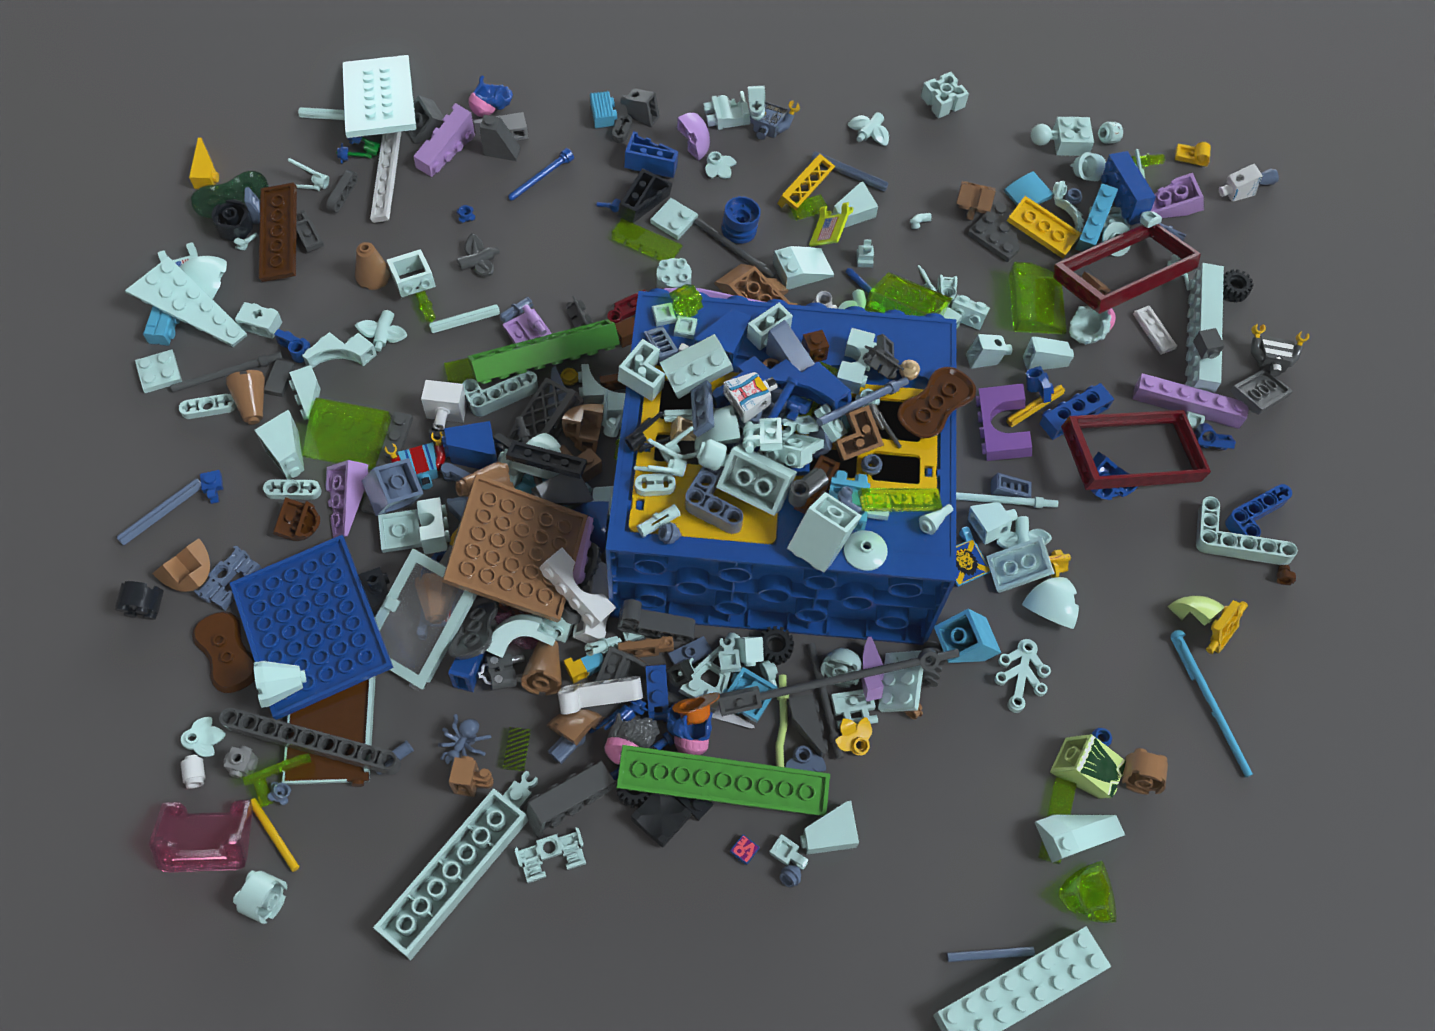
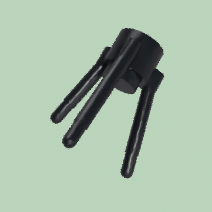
(636, 439)

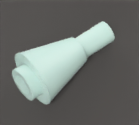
(930, 522)

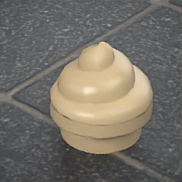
(911, 369)

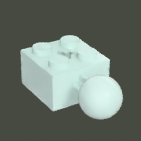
(1070, 134)

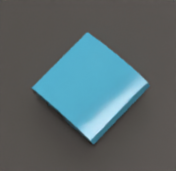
(1029, 186)

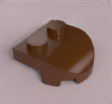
(296, 520)

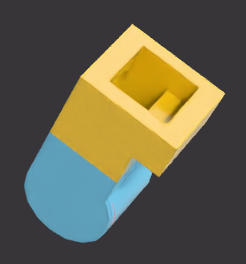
(583, 667)

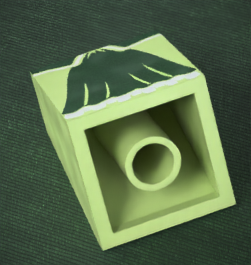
(1089, 765)

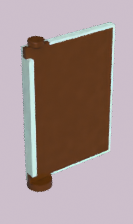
(342, 715)

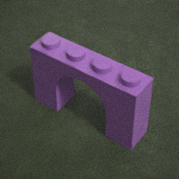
(1000, 444)

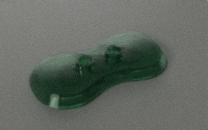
(209, 196)

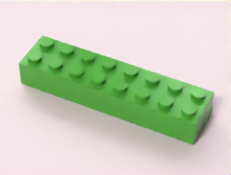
(543, 350)

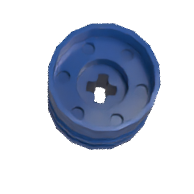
(740, 219)

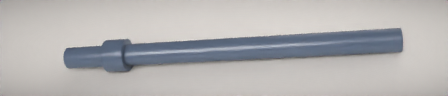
(890, 388)

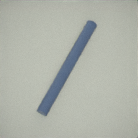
(990, 954)

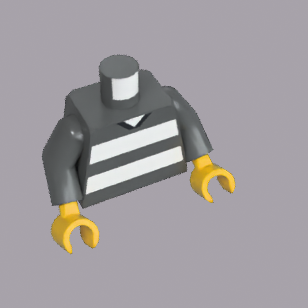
(1275, 353)

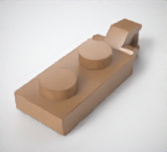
(648, 646)

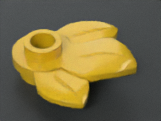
(852, 734)

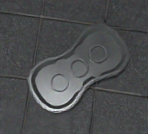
(475, 631)

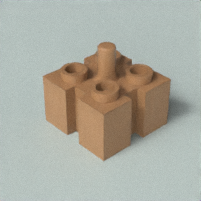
(975, 198)

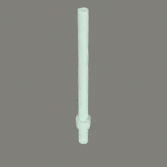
(1037, 502)

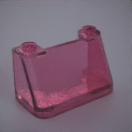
(201, 840)

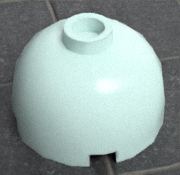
(840, 662)

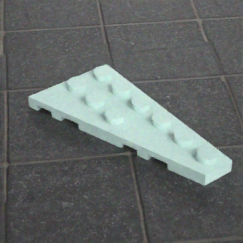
(180, 297)

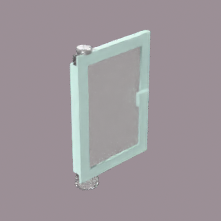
(421, 618)

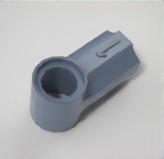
(563, 749)

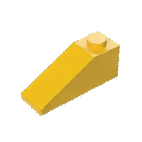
(202, 168)

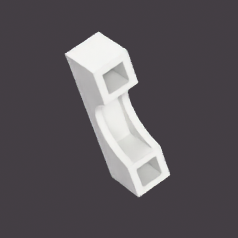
(560, 573)

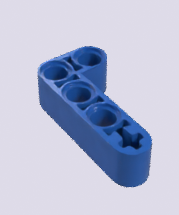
(1246, 519)

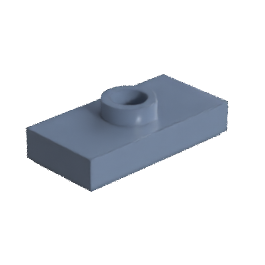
(697, 649)

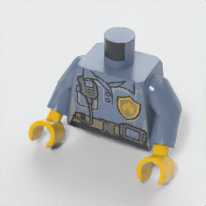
(774, 121)

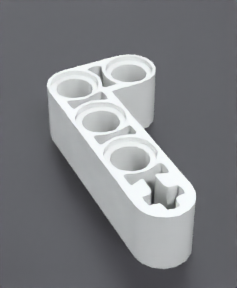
(597, 693)

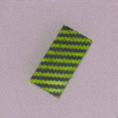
(517, 749)

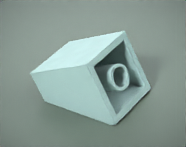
(823, 531)

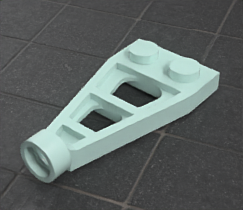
(699, 687)

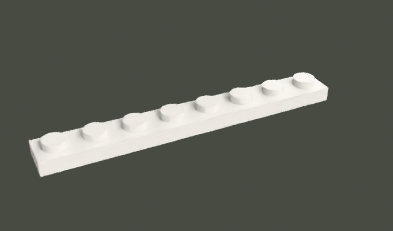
(385, 177)

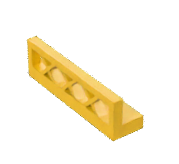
(804, 179)

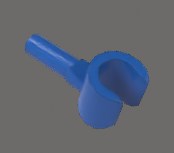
(614, 206)

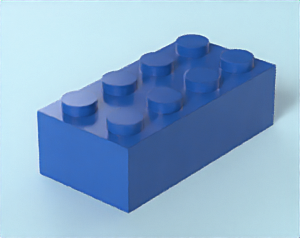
(1133, 192)

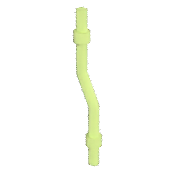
(779, 747)

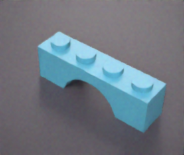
(1097, 217)

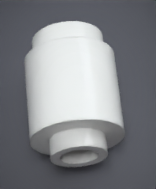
(193, 771)

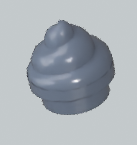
(669, 533)
(790, 875)

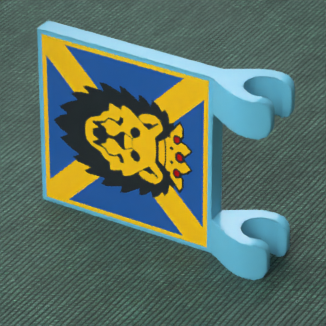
(969, 559)

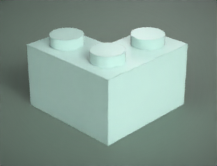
(640, 373)

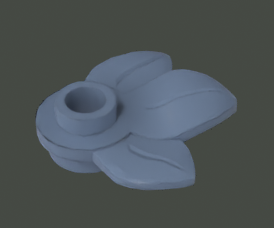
(811, 763)

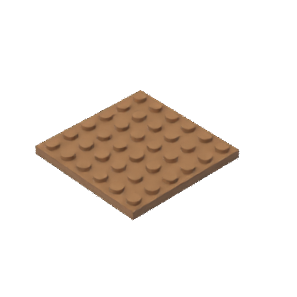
(506, 541)

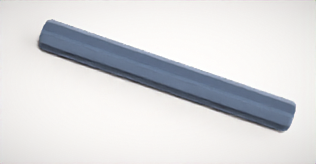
(855, 173)
(158, 512)

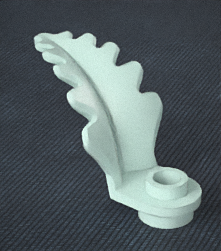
(1059, 190)

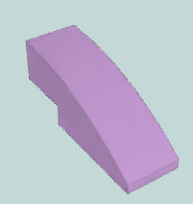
(871, 685)

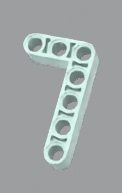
(1237, 541)

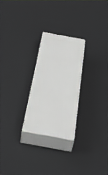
(1155, 330)

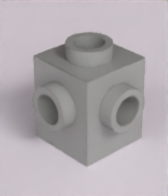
(240, 761)

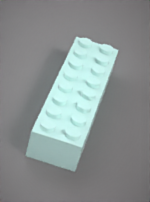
(1204, 314)
(451, 874)
(1026, 986)

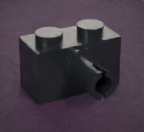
(375, 587)

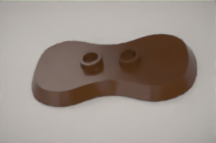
(928, 411)
(229, 660)

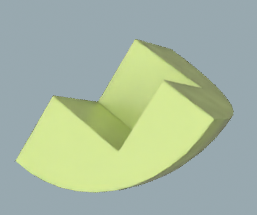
(1201, 607)

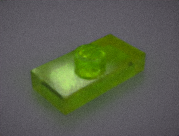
(809, 207)

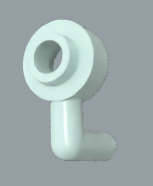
(769, 671)

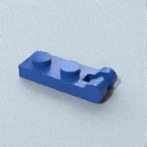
(657, 691)

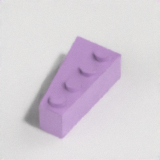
(445, 141)

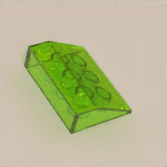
(904, 295)
(1036, 300)
(345, 432)

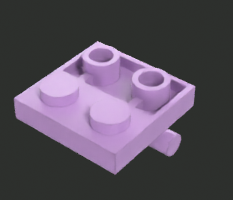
(526, 326)

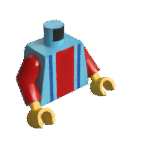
(424, 459)

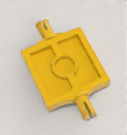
(1226, 626)

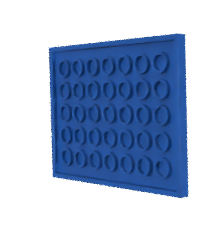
(313, 617)

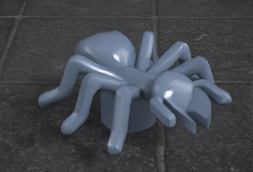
(464, 738)

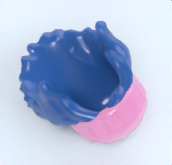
(488, 98)
(689, 738)

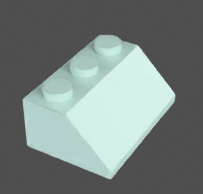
(695, 365)

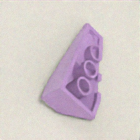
(1179, 198)
(346, 492)

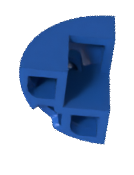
(1107, 468)
(599, 512)

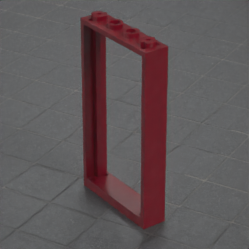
(1100, 303)
(1088, 470)

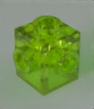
(686, 300)

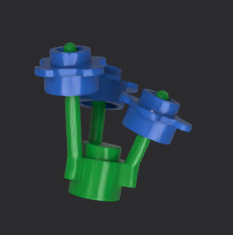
(370, 147)

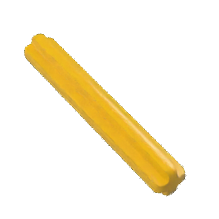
(1033, 407)

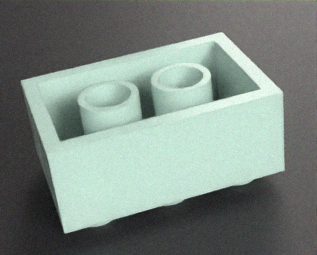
(756, 479)

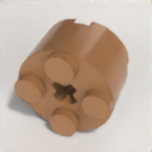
(1145, 772)

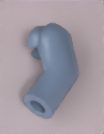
(845, 497)

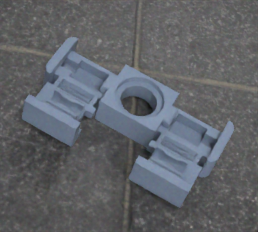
(212, 588)

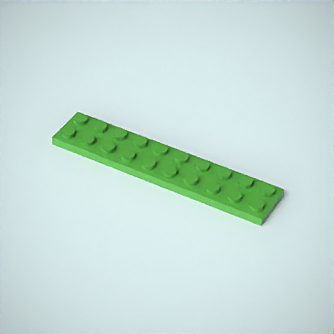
(723, 780)

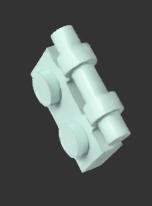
(766, 435)
(853, 702)

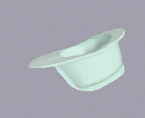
(1089, 166)

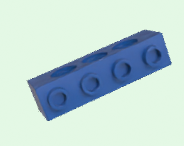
(1097, 395)

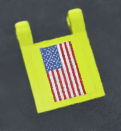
(830, 227)

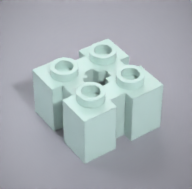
(944, 95)

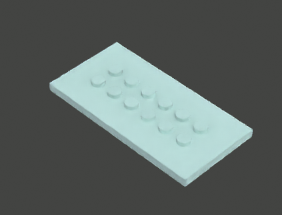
(378, 96)

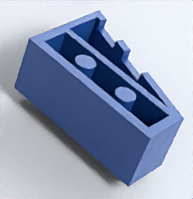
(650, 156)

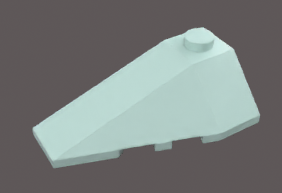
(1076, 833)

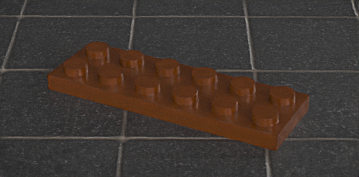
(278, 232)

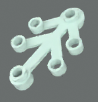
(1023, 672)

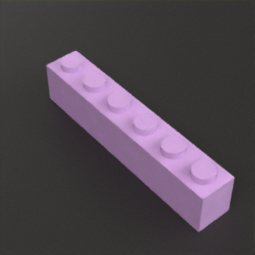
(1182, 397)

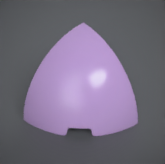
(696, 132)

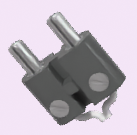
(501, 671)

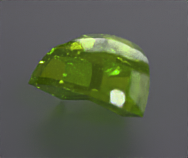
(1090, 893)

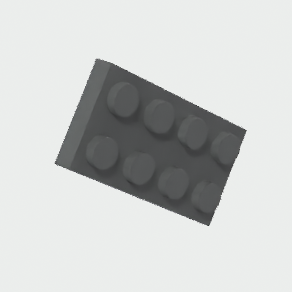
(1260, 391)

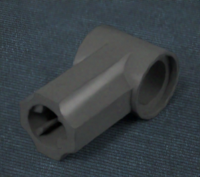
(807, 486)

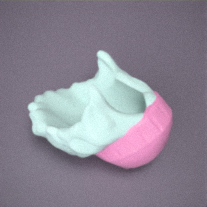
(1090, 326)

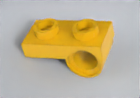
(1195, 155)

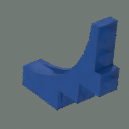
(814, 383)

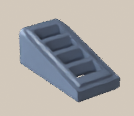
(253, 205)
(667, 340)
(999, 488)

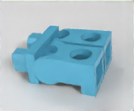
(840, 481)

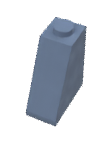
(784, 344)

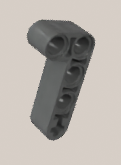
(654, 624)

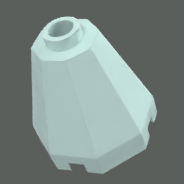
(277, 681)

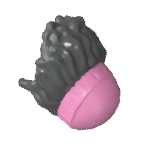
(631, 733)

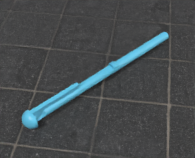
(1195, 674)

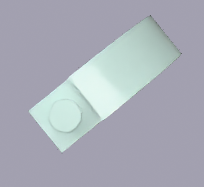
(520, 626)

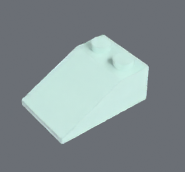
(801, 266)

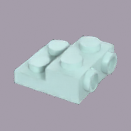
(796, 450)

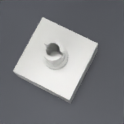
(444, 402)

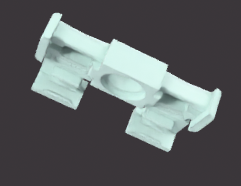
(566, 843)

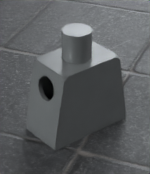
(642, 106)

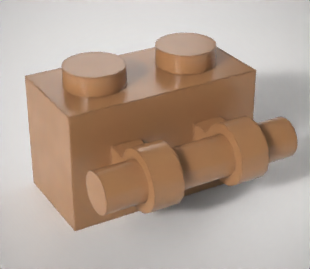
(466, 777)

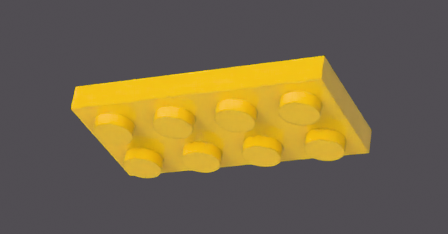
(1043, 227)

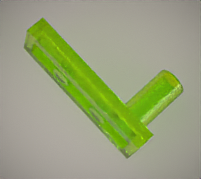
(259, 778)

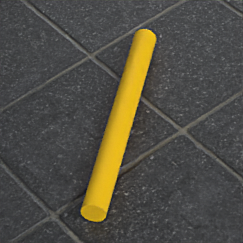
(275, 837)

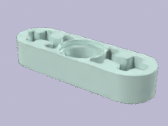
(200, 402)
(306, 484)

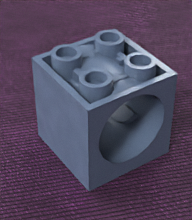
(392, 486)

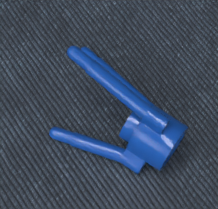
(626, 715)

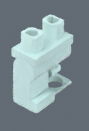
(727, 112)

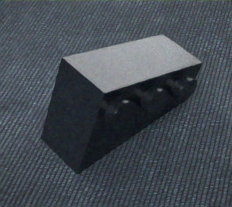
(643, 196)

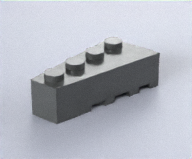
(568, 797)

